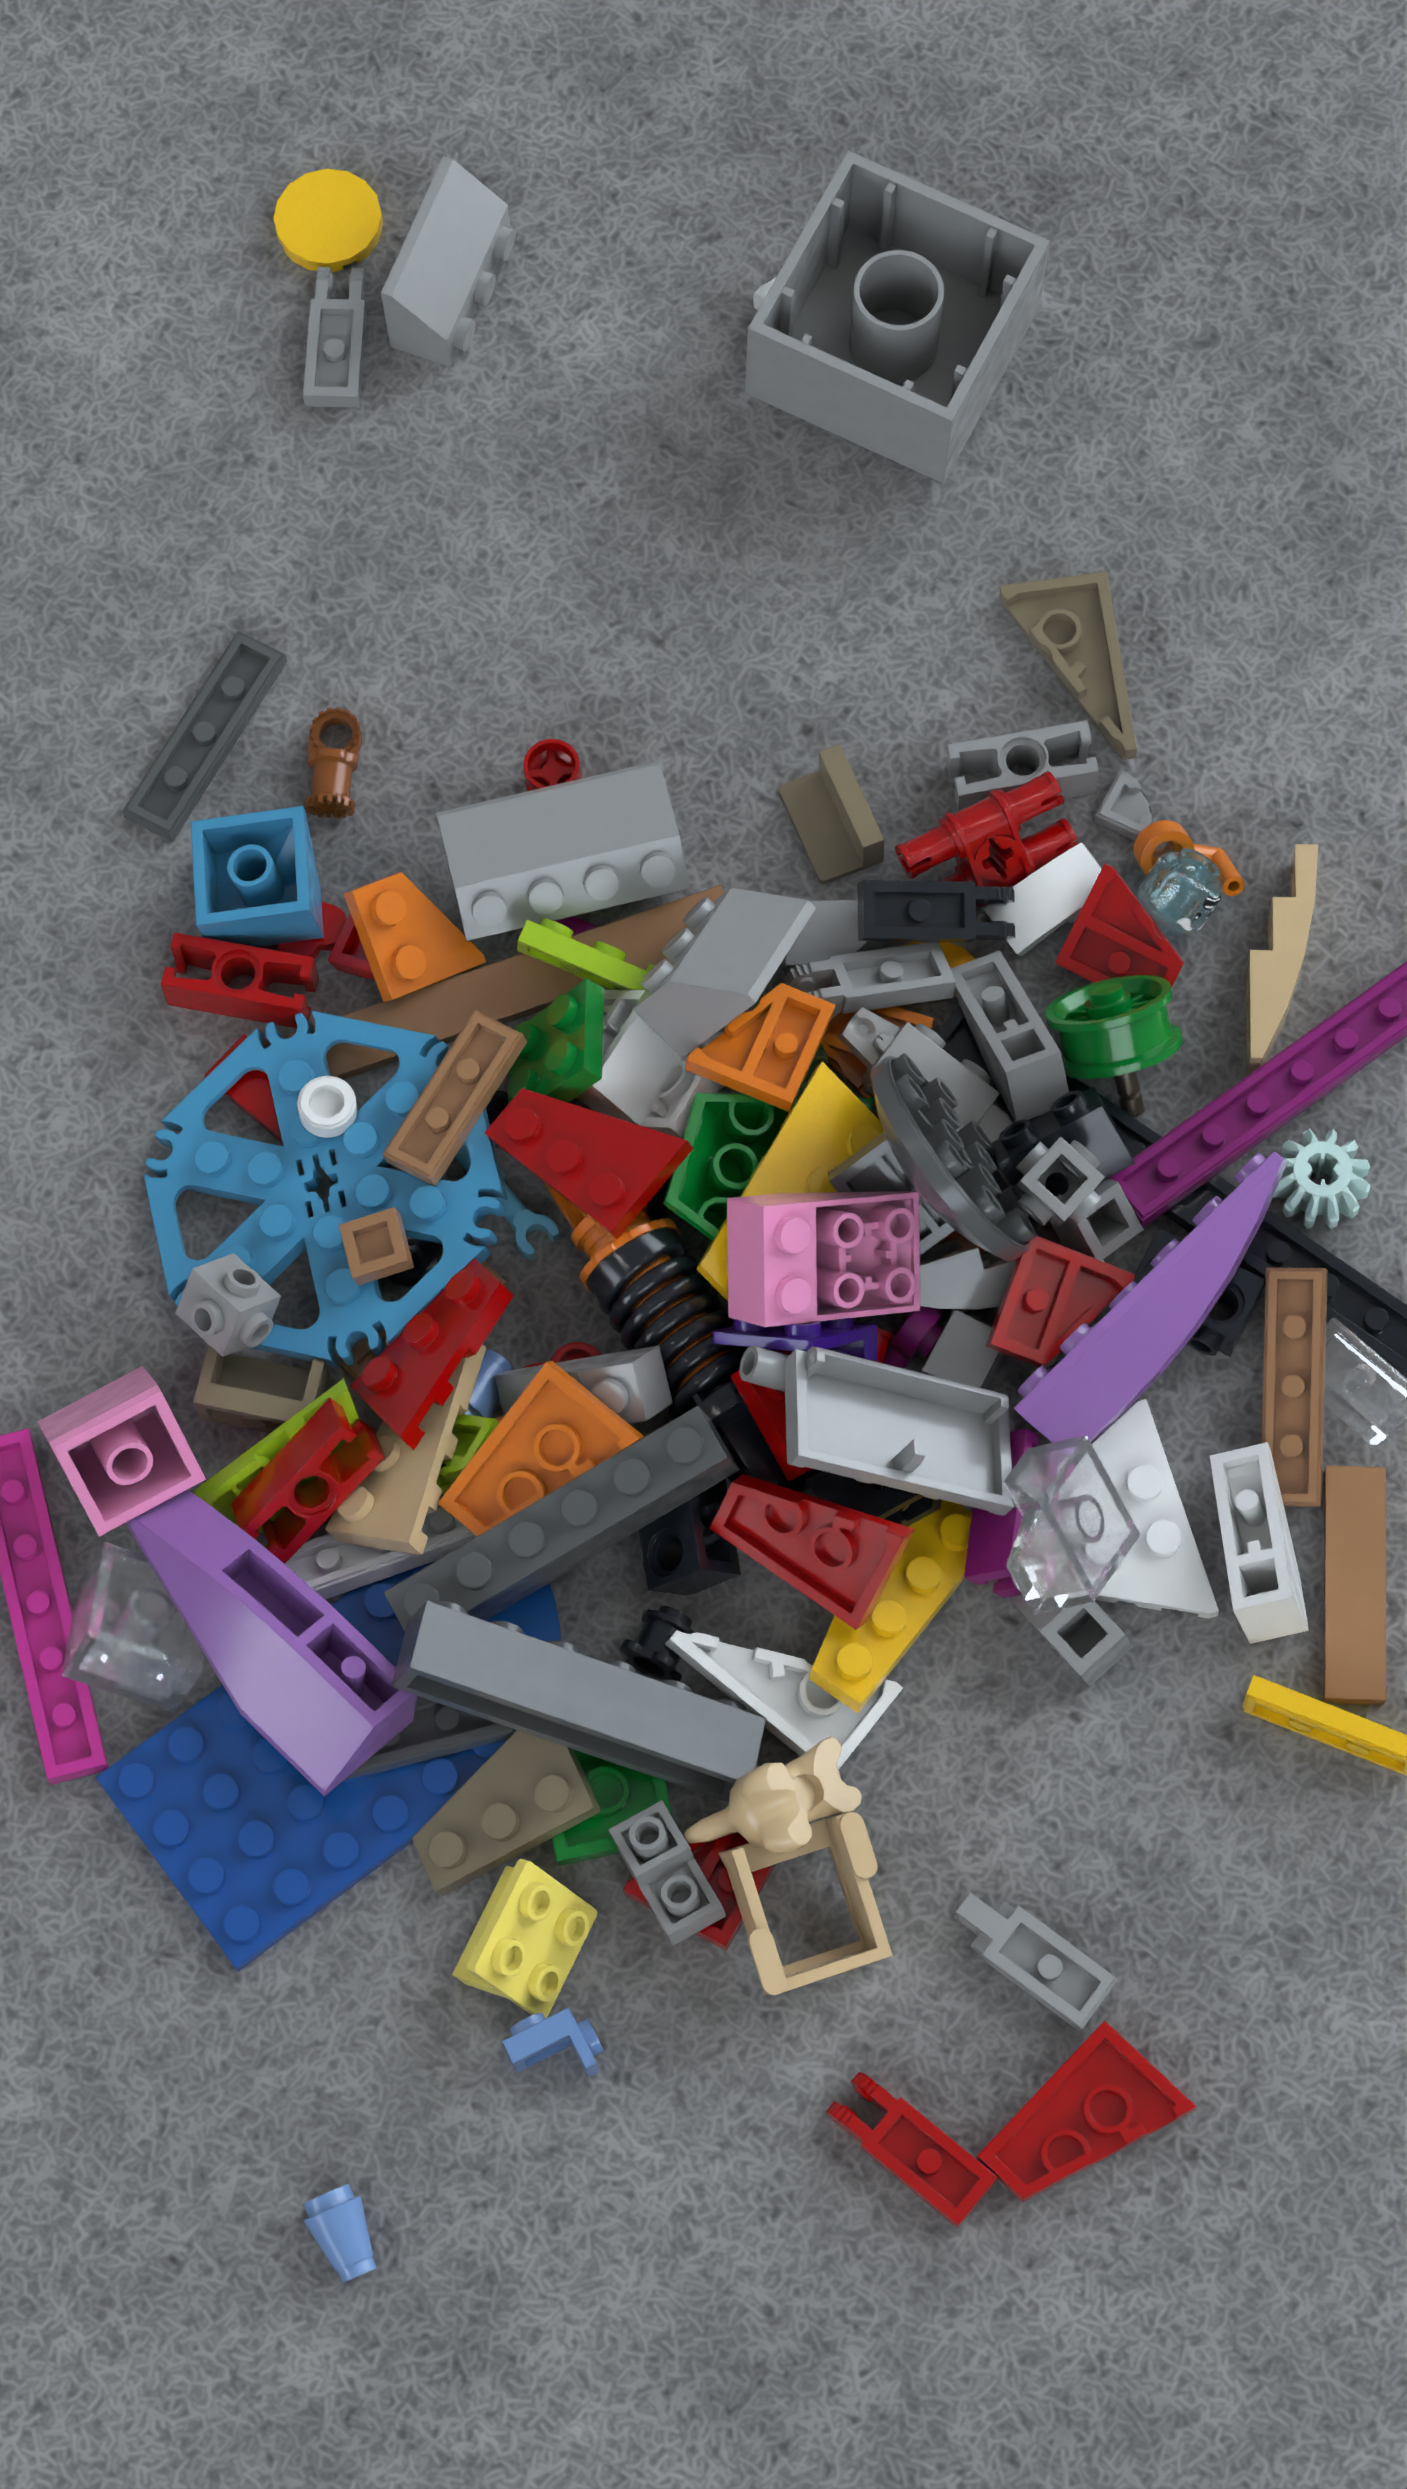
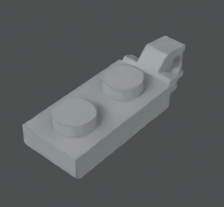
(1037, 1959)

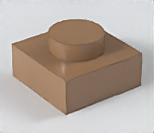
(376, 1246)

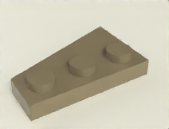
(506, 1808)

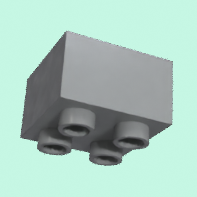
(895, 316)

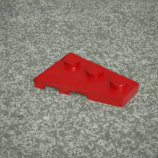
(587, 1156)
(420, 1361)
(1082, 2115)

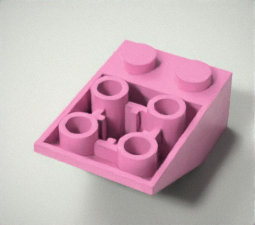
(822, 1256)

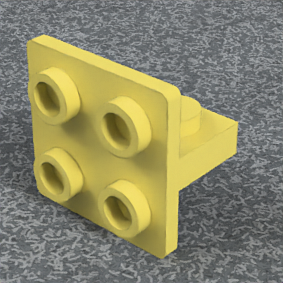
(526, 1939)

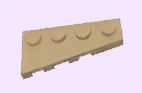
(402, 1488)

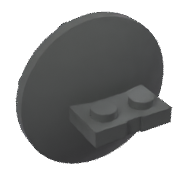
(946, 1167)

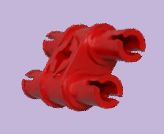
(988, 840)

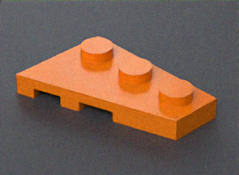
(536, 1448)

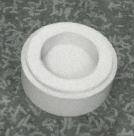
(327, 1106)

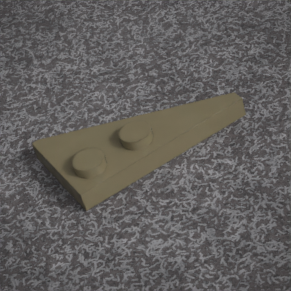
(1077, 636)

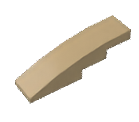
(1276, 971)

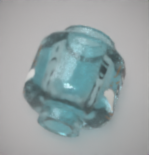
(1181, 891)

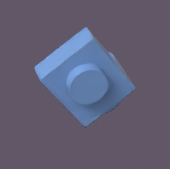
(540, 2038)

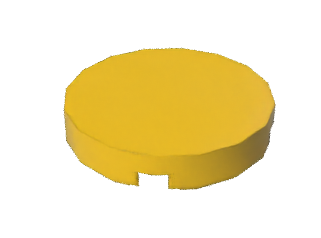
(328, 219)

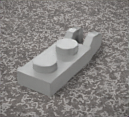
(335, 343)
(877, 977)

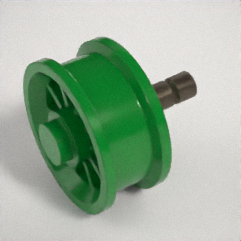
(1115, 1031)

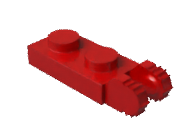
(917, 2152)

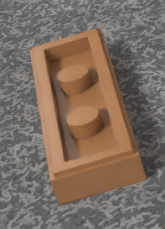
(454, 1098)

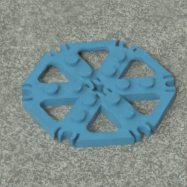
(272, 1178)

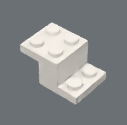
(641, 1072)

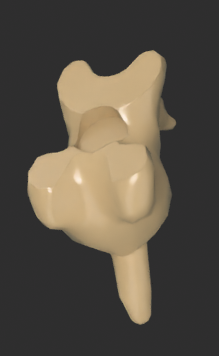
(779, 1800)

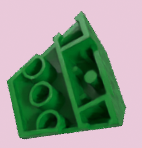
(728, 1143)

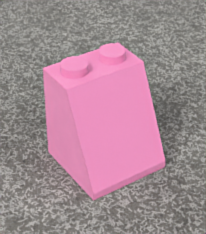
(121, 1450)

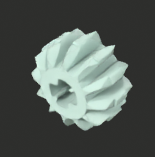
(1326, 1200)

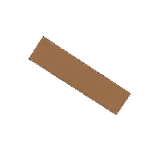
(1295, 1381)
(1354, 1585)

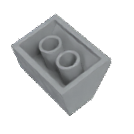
(446, 266)
(719, 964)

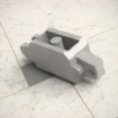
(875, 1038)

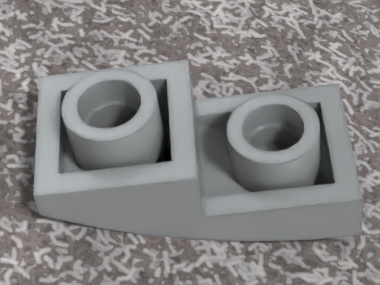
(667, 1873)

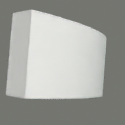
(1048, 898)

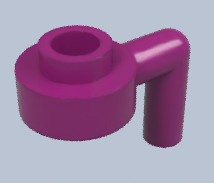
(916, 1336)

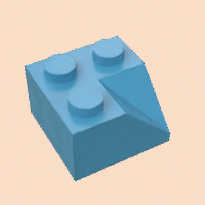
(256, 878)

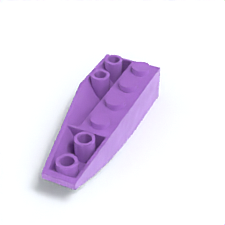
(1150, 1320)
(274, 1642)

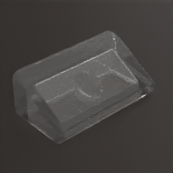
(1362, 1386)

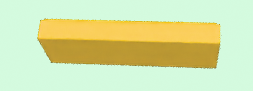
(1327, 1724)

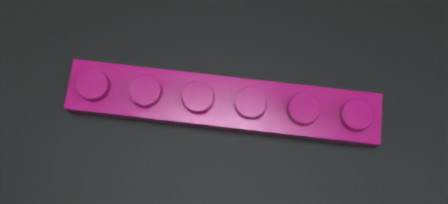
(42, 1617)

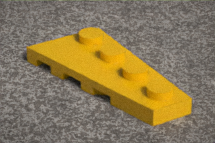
(814, 1139)
(927, 1574)

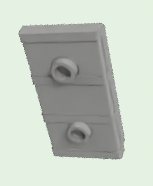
(898, 1428)

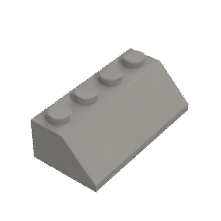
(563, 850)

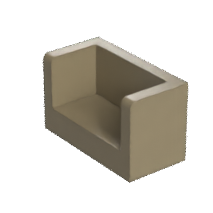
(255, 1391)

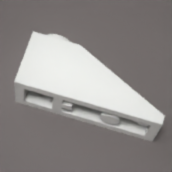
(1257, 1544)

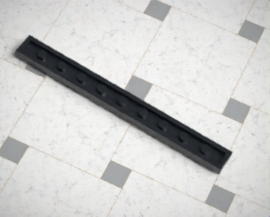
(1351, 1297)

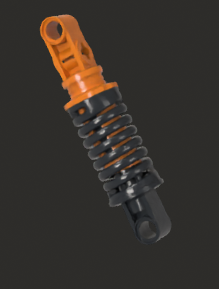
(663, 1303)

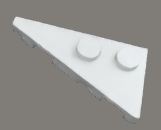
(781, 1692)

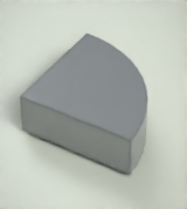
(1124, 807)

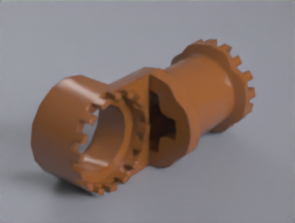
(332, 766)

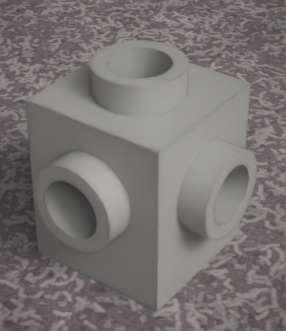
(1077, 1168)
(228, 1305)

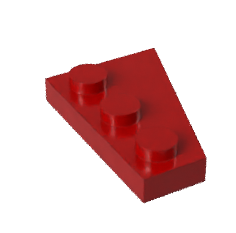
(813, 1544)

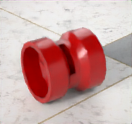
(550, 763)

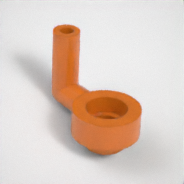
(1177, 840)

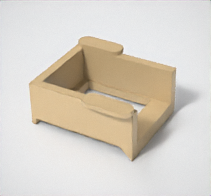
(854, 1864)

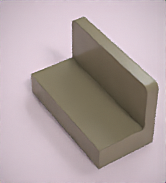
(833, 818)

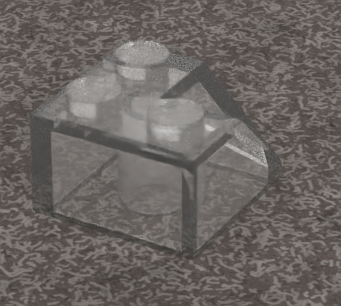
(1070, 1526)
(130, 1633)

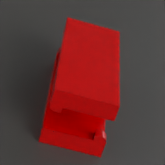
(231, 960)
(306, 1456)

